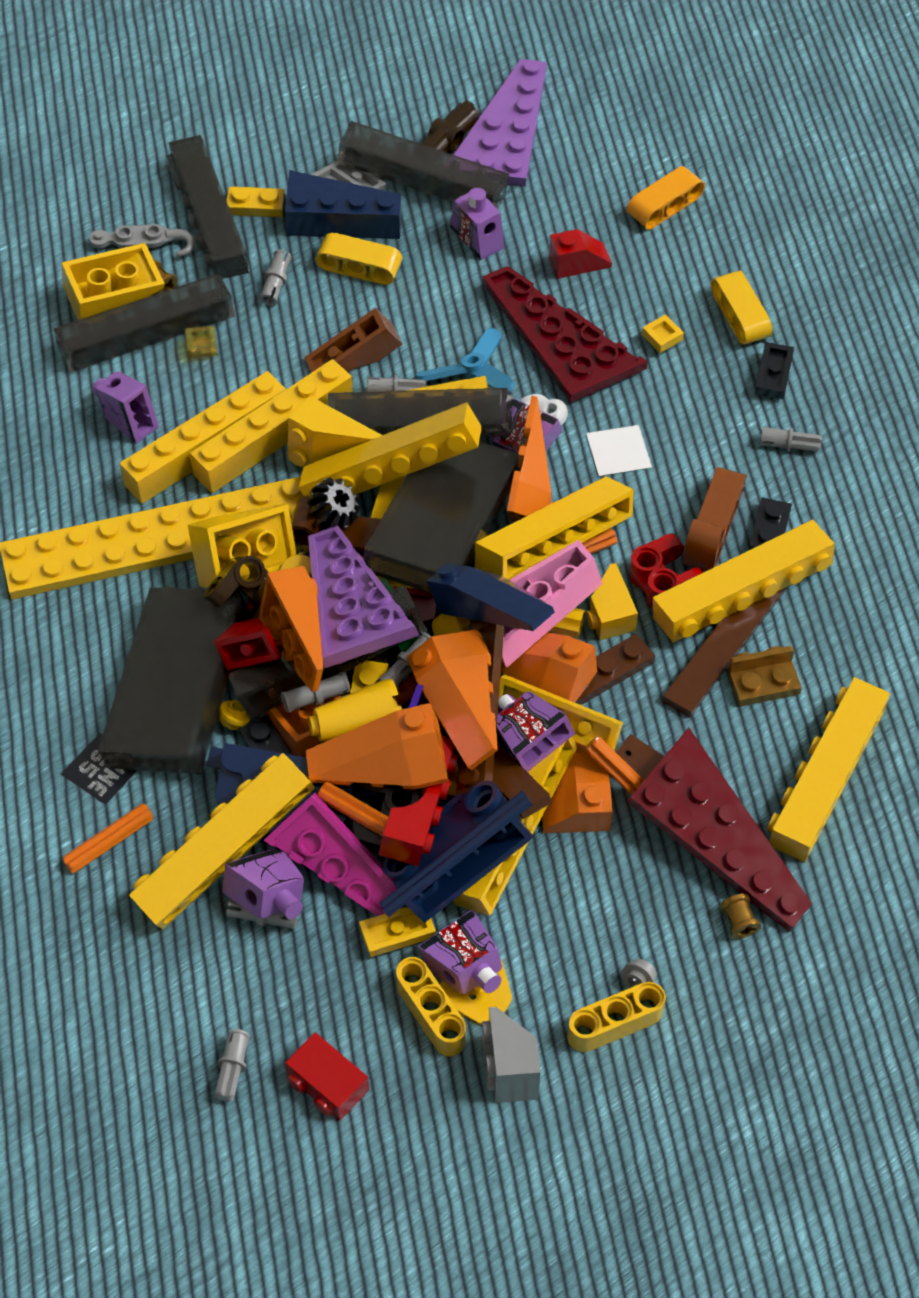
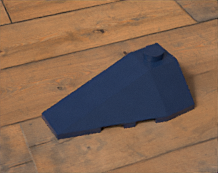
(486, 598)

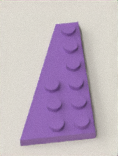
(508, 125)
(352, 602)

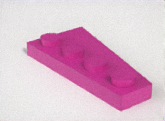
(332, 851)

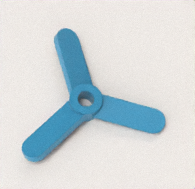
(475, 364)

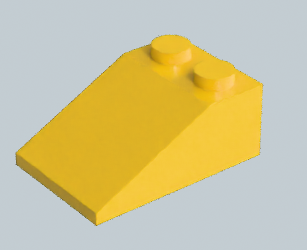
(110, 279)
(321, 431)
(254, 532)

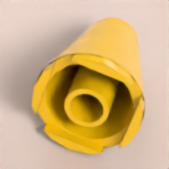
(353, 710)

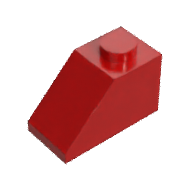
(576, 253)
(246, 644)

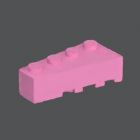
(561, 582)

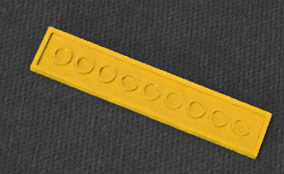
(126, 541)

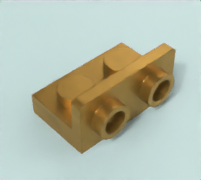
(763, 676)

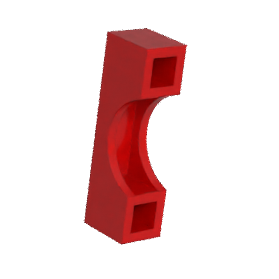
(408, 827)

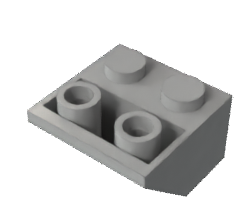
(510, 1059)

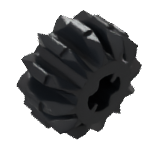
(333, 504)

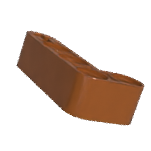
(715, 518)

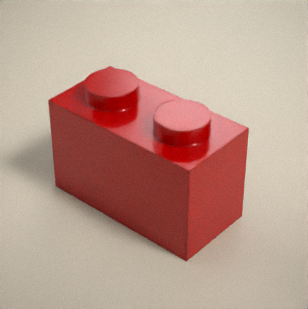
(326, 1077)

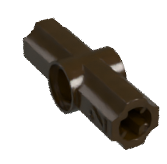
(449, 132)

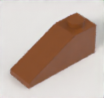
(359, 344)

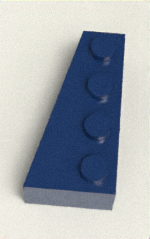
(333, 206)

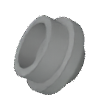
(638, 972)

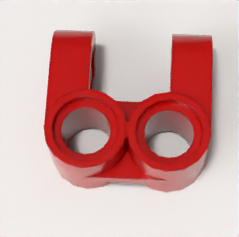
(656, 576)

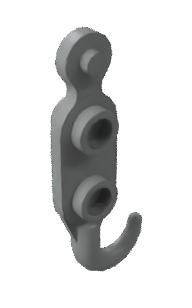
(152, 235)

